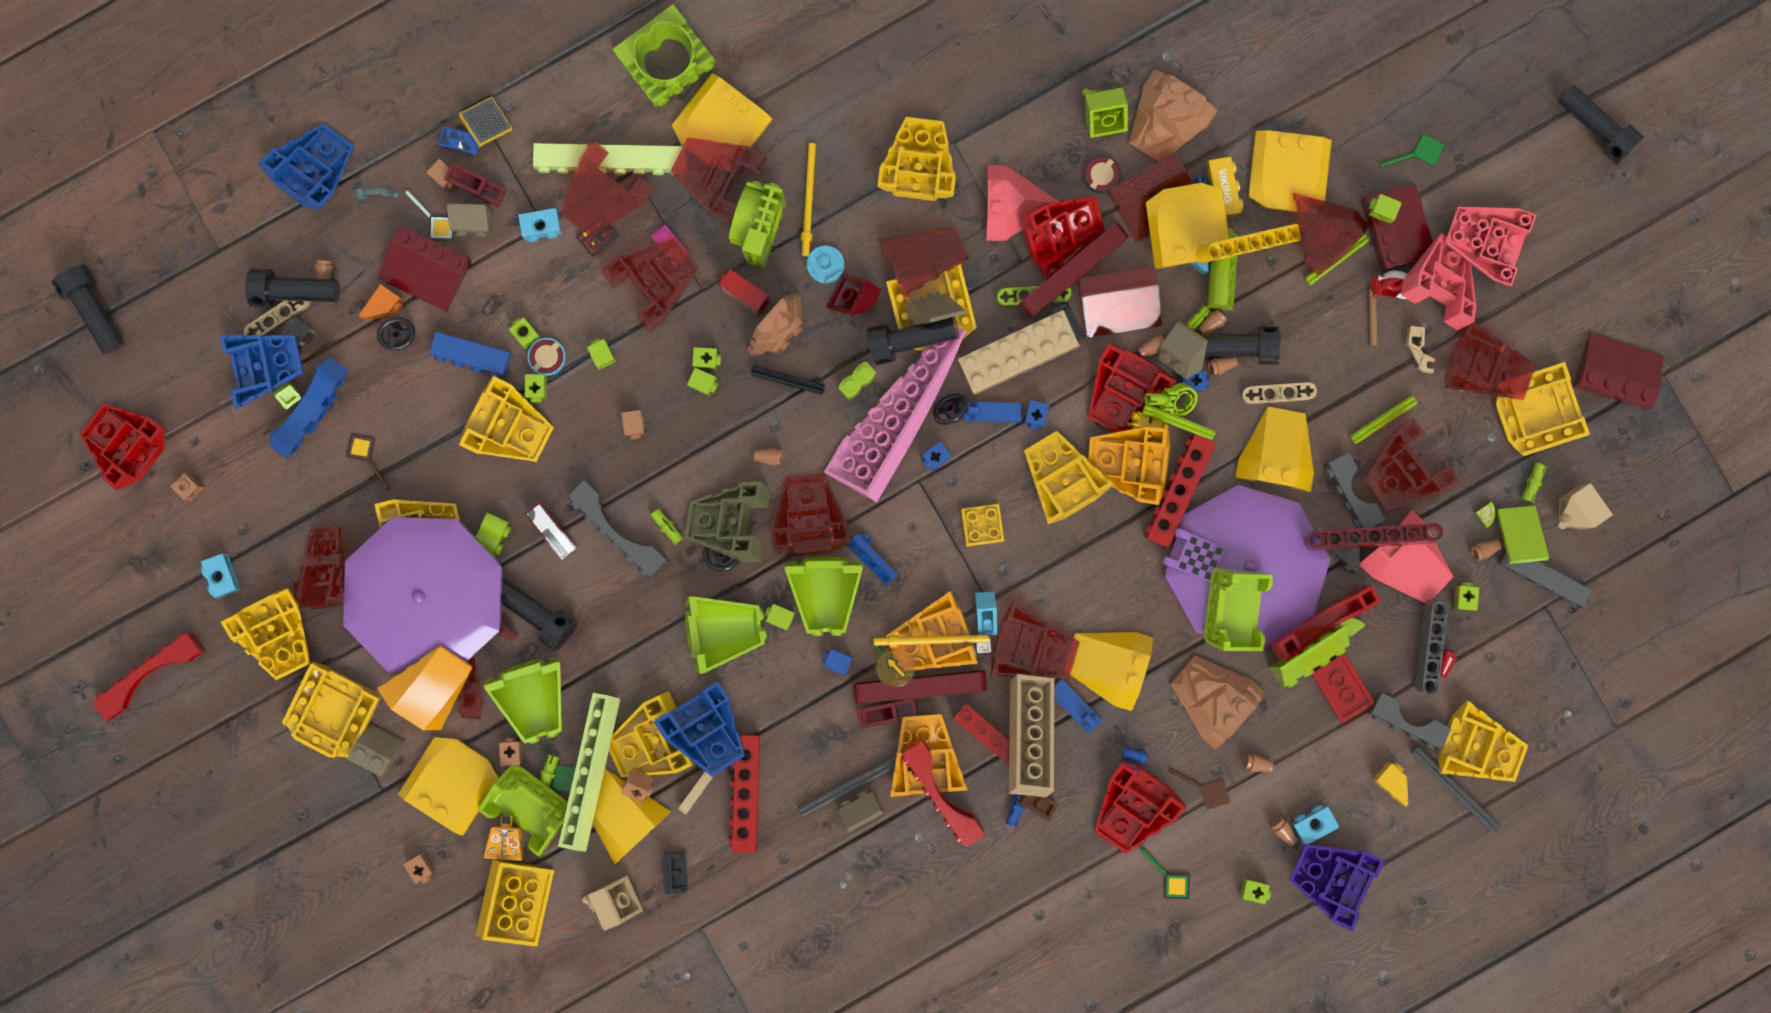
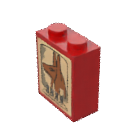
(744, 292)

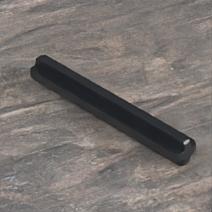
(788, 380)

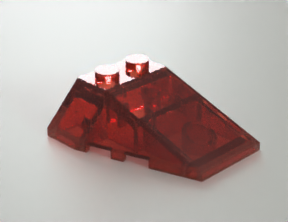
(808, 518)

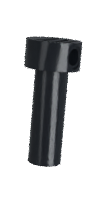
(1618, 140)
(77, 286)
(264, 288)
(886, 343)
(1262, 345)
(554, 627)

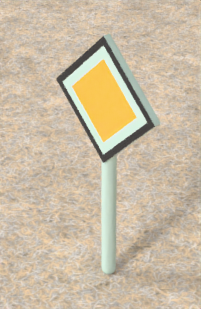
(438, 225)

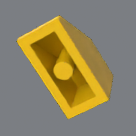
(1393, 782)

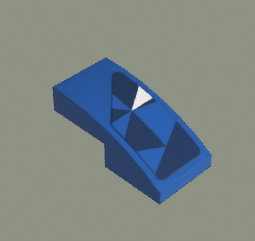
(457, 140)

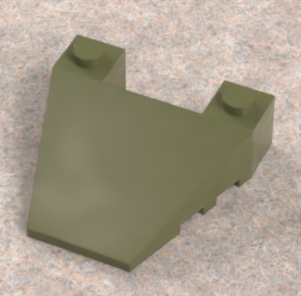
(723, 521)

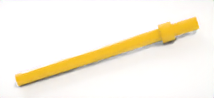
(806, 235)
(893, 641)

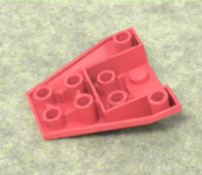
(1490, 239)
(1411, 569)

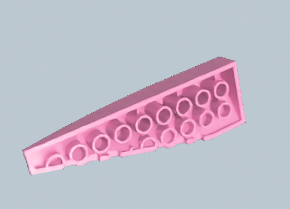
(880, 441)

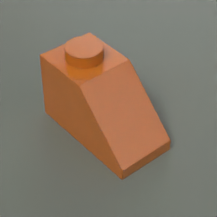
(381, 304)

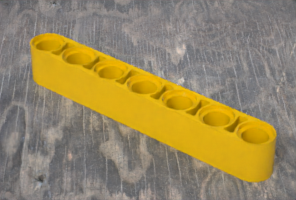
(1248, 243)

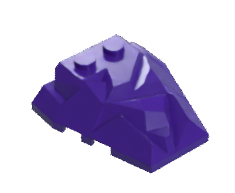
(1336, 880)

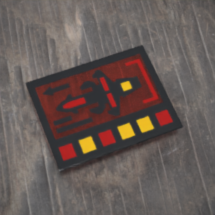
(597, 242)

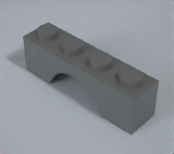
(1342, 472)
(1431, 732)

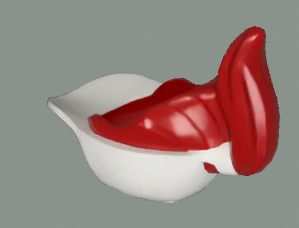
(1388, 285)

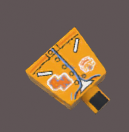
(505, 841)

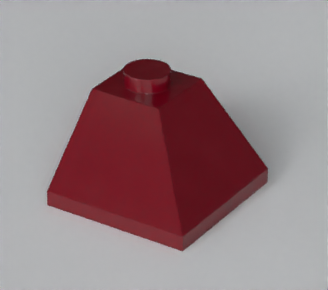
(853, 295)

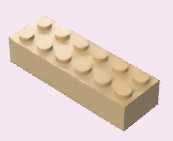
(1019, 352)
(1031, 736)

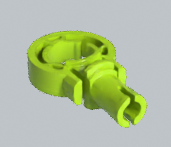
(1168, 399)

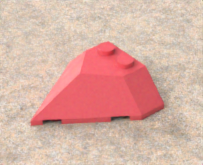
(1009, 201)

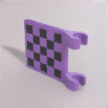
(1198, 556)

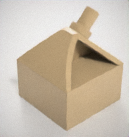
(1582, 508)
(613, 903)

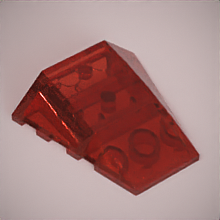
(922, 256)
(1488, 366)
(322, 571)
(1032, 647)

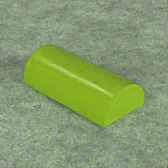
(1222, 282)

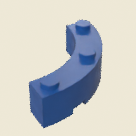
(310, 408)

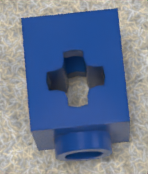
(1203, 381)
(1040, 407)
(937, 449)
(837, 661)

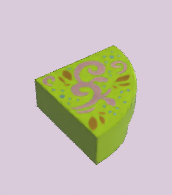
(1486, 514)

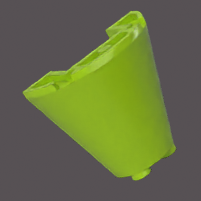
(824, 592)
(721, 631)
(529, 698)

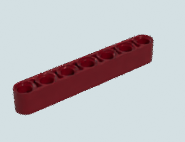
(1074, 270)
(1382, 532)
(921, 687)

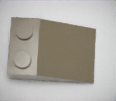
(932, 308)

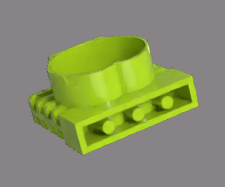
(665, 26)
(757, 221)

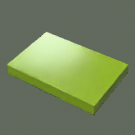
(1522, 534)

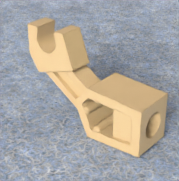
(1420, 358)

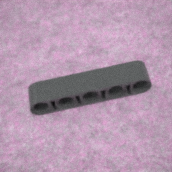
(1550, 581)
(1436, 654)

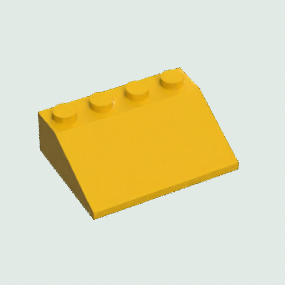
(514, 902)

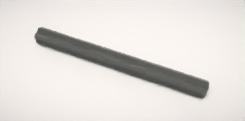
(847, 786)
(1456, 789)

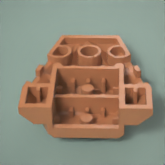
(1168, 116)
(778, 327)
(1215, 698)

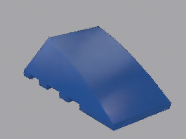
(261, 364)

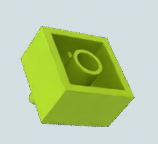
(1106, 111)

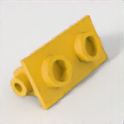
(1142, 420)

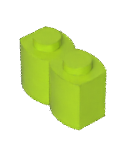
(861, 377)
(492, 533)

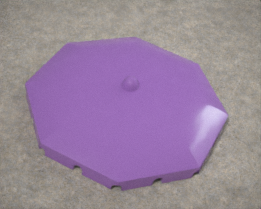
(1259, 536)
(422, 589)

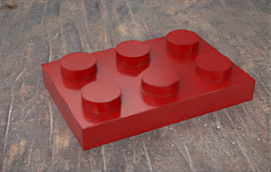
(1342, 688)

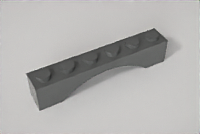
(589, 501)

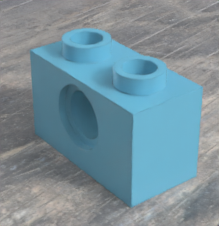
(529, 223)
(229, 582)
(1326, 824)

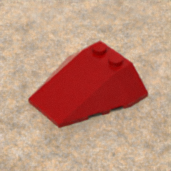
(1061, 231)
(1122, 386)
(122, 444)
(1136, 807)

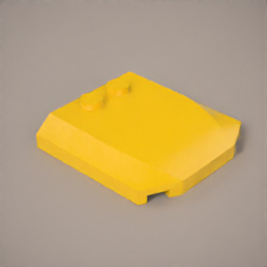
(721, 116)
(1288, 165)
(1183, 221)
(948, 282)
(1546, 414)
(330, 711)
(450, 783)

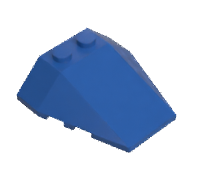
(309, 166)
(704, 730)

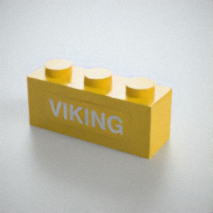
(1222, 176)

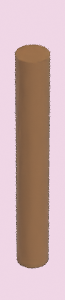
(1373, 319)

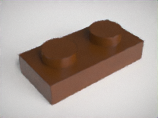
(1040, 806)

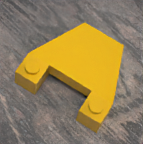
(641, 745)

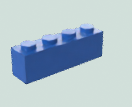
(470, 354)

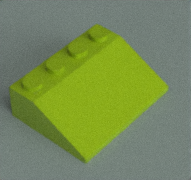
(1316, 653)

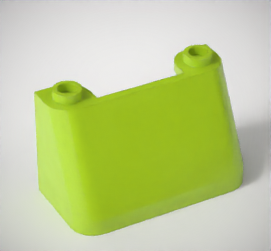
(1235, 609)
(530, 803)

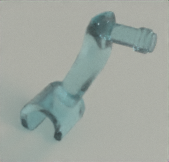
(361, 194)

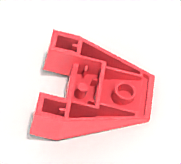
(1445, 278)

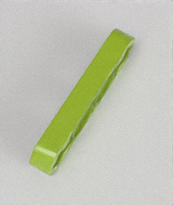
(1009, 291)

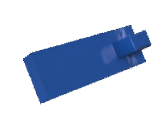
(993, 412)
(861, 548)
(1075, 706)

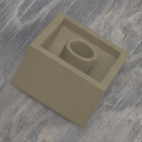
(470, 219)
(1183, 350)
(376, 750)
(860, 810)

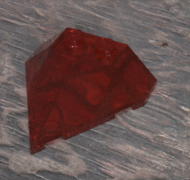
(1327, 231)

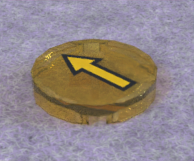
(895, 667)

